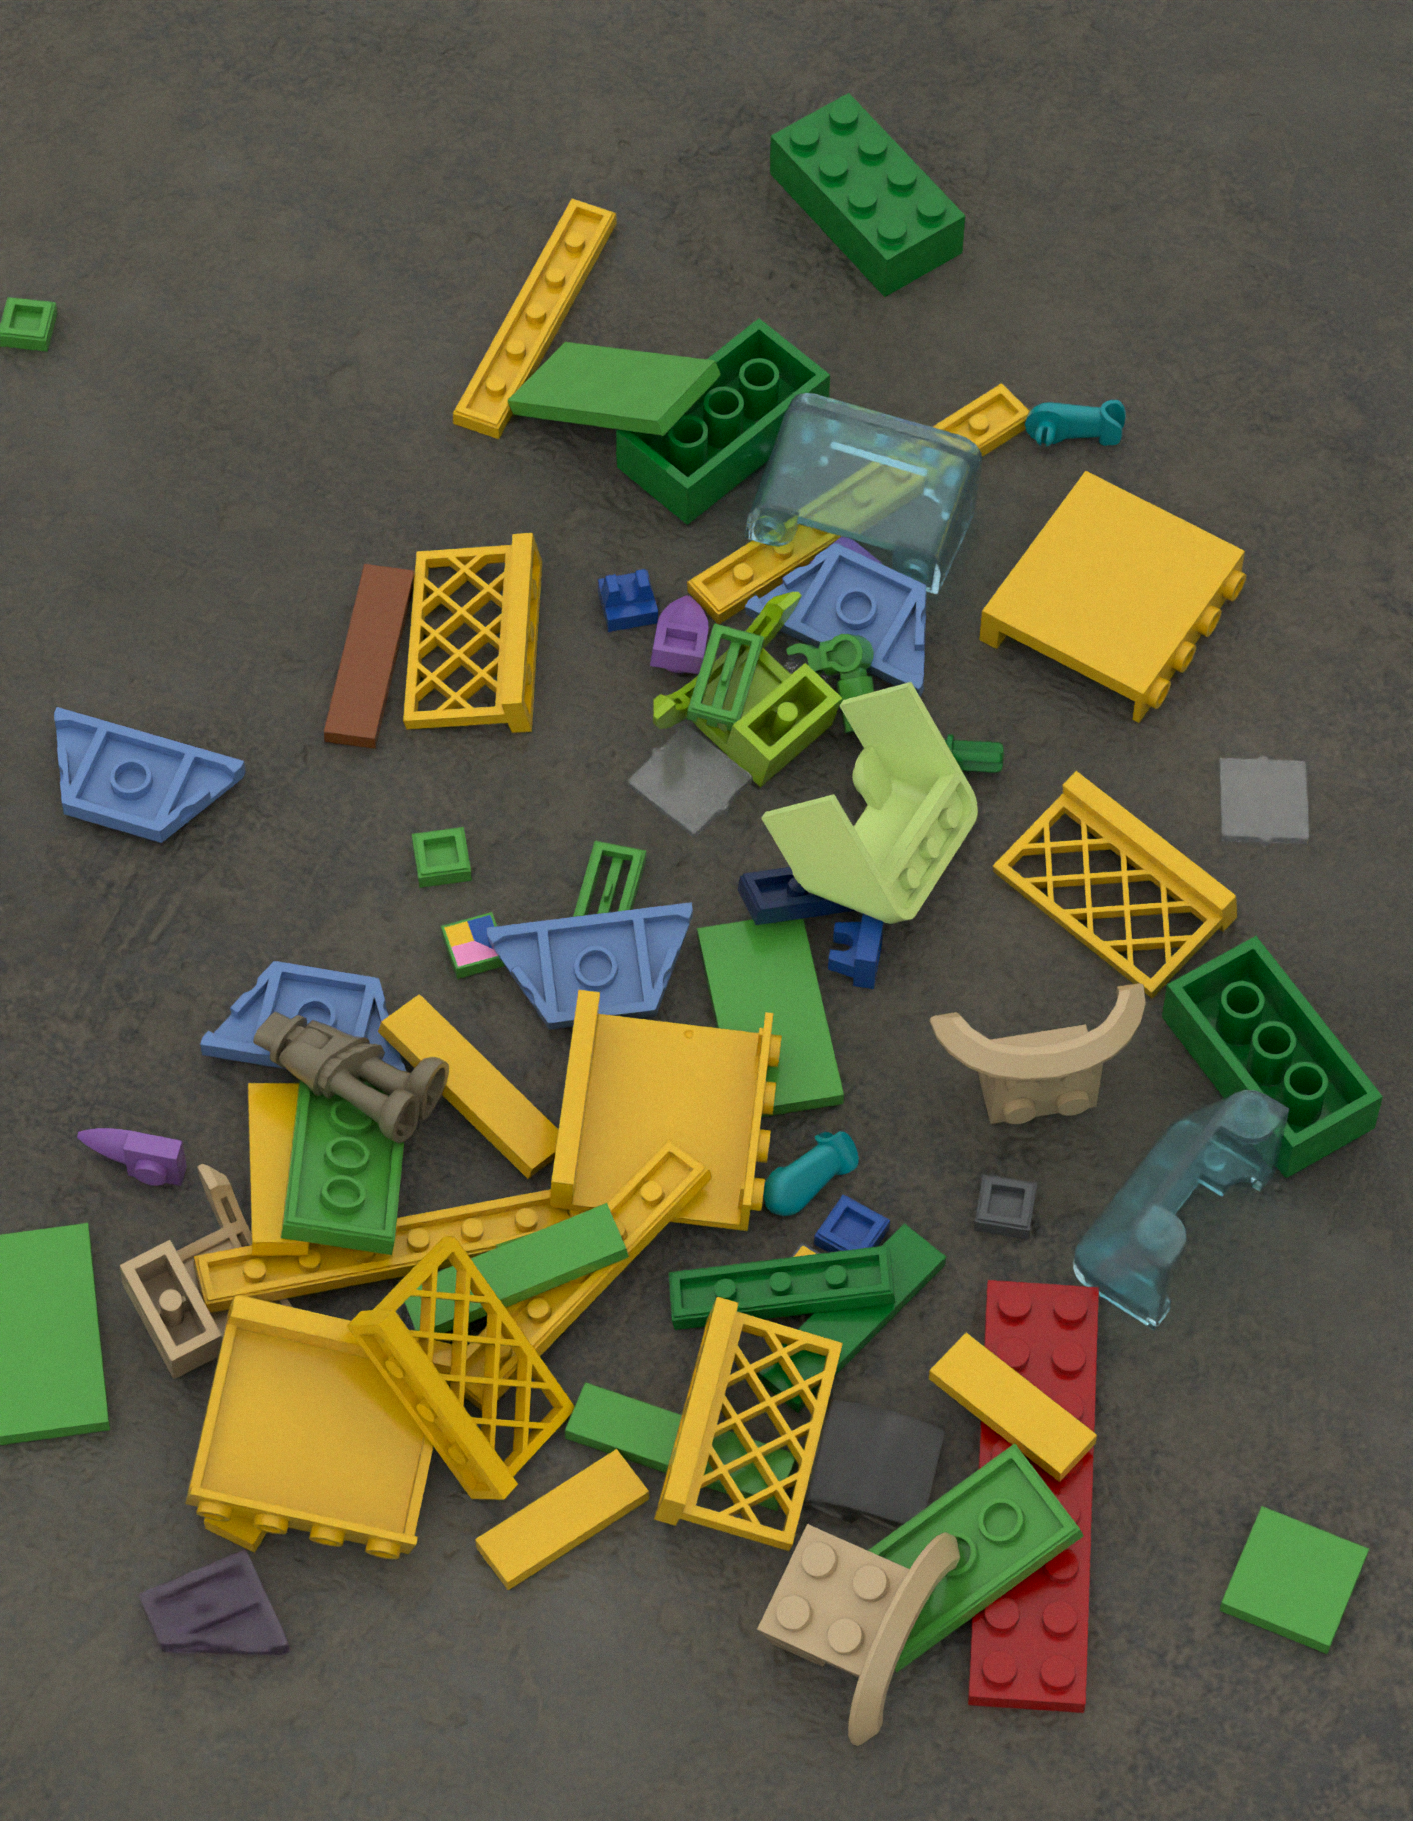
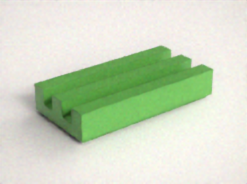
(715, 714)
(619, 855)

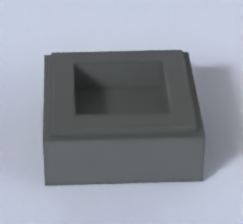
(1005, 1206)

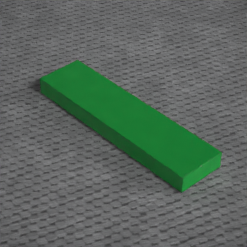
(913, 1267)
(785, 1285)

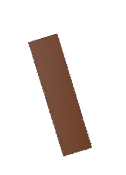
(369, 656)

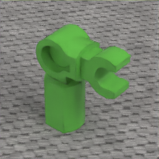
(842, 655)

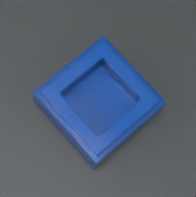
(851, 1227)

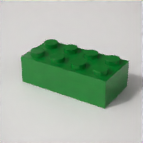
(867, 194)
(727, 428)
(1261, 1034)

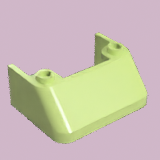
(912, 821)

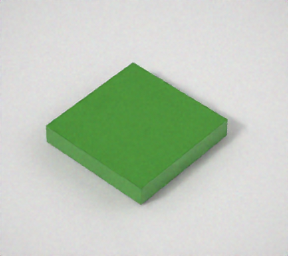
(1294, 1579)

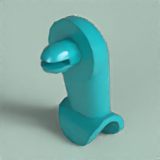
(1055, 421)
(795, 1185)

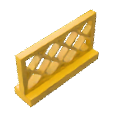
(516, 645)
(1148, 854)
(441, 1408)
(700, 1419)

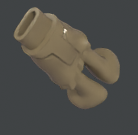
(340, 1062)

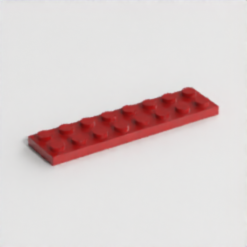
(1034, 1638)

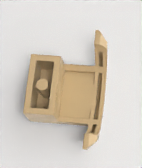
(1042, 1069)
(167, 1290)
(854, 1613)

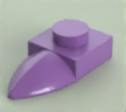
(680, 637)
(146, 1156)

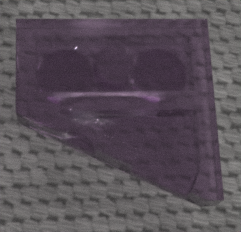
(215, 1611)

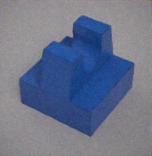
(627, 600)
(865, 946)

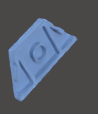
(862, 598)
(135, 777)
(612, 953)
(327, 996)

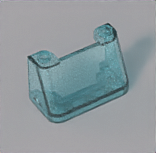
(869, 483)
(1139, 1236)

